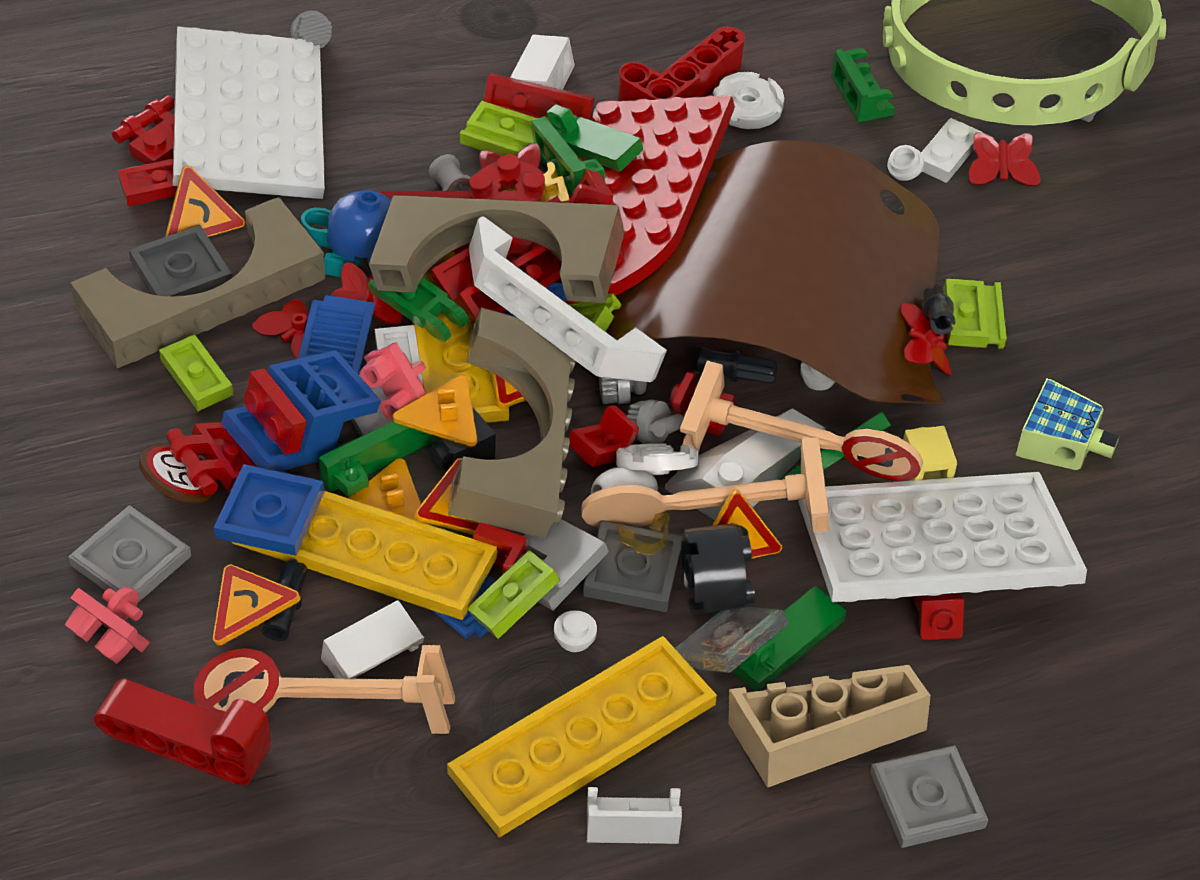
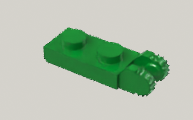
(424, 307)

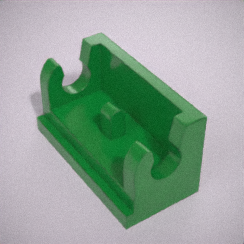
(859, 86)

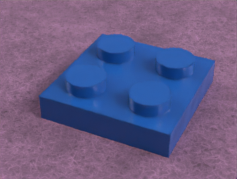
(269, 510)

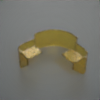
(627, 536)

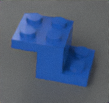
(324, 393)

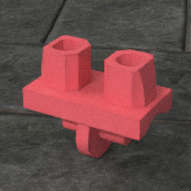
(395, 375)
(120, 635)

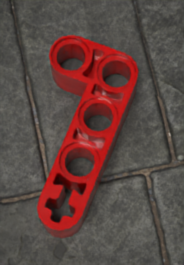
(690, 76)
(213, 743)

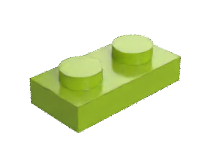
(196, 372)
(513, 594)

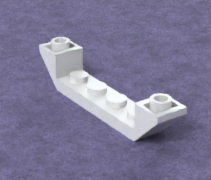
(629, 358)

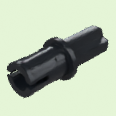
(938, 309)
(740, 366)
(293, 577)

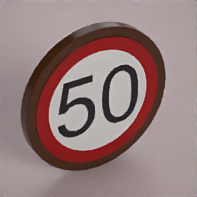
(169, 475)

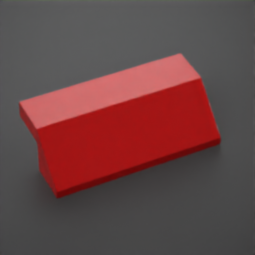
(457, 281)

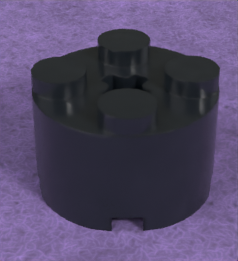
(715, 568)

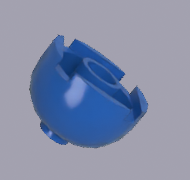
(357, 223)

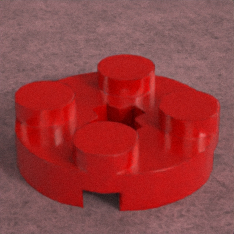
(509, 174)

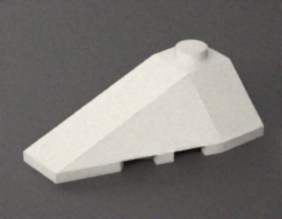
(742, 460)

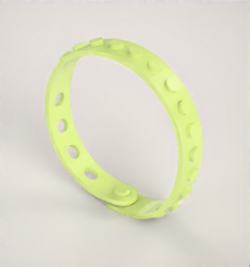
(933, 75)

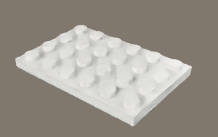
(249, 112)
(943, 538)

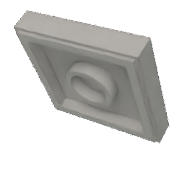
(130, 553)
(928, 796)

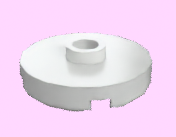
(755, 99)
(656, 458)

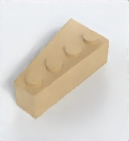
(826, 721)

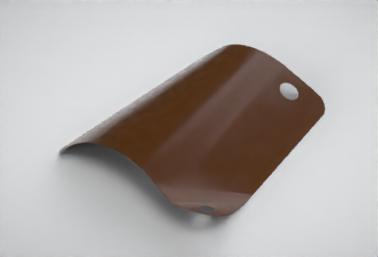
(799, 261)

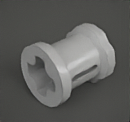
(447, 173)

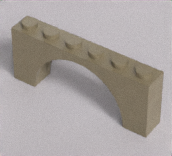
(427, 228)
(139, 323)
(522, 489)

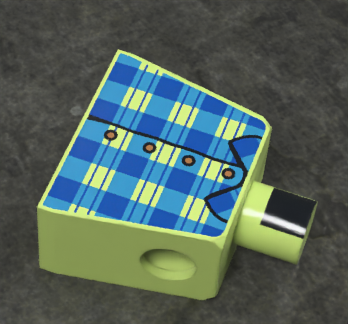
(1064, 429)

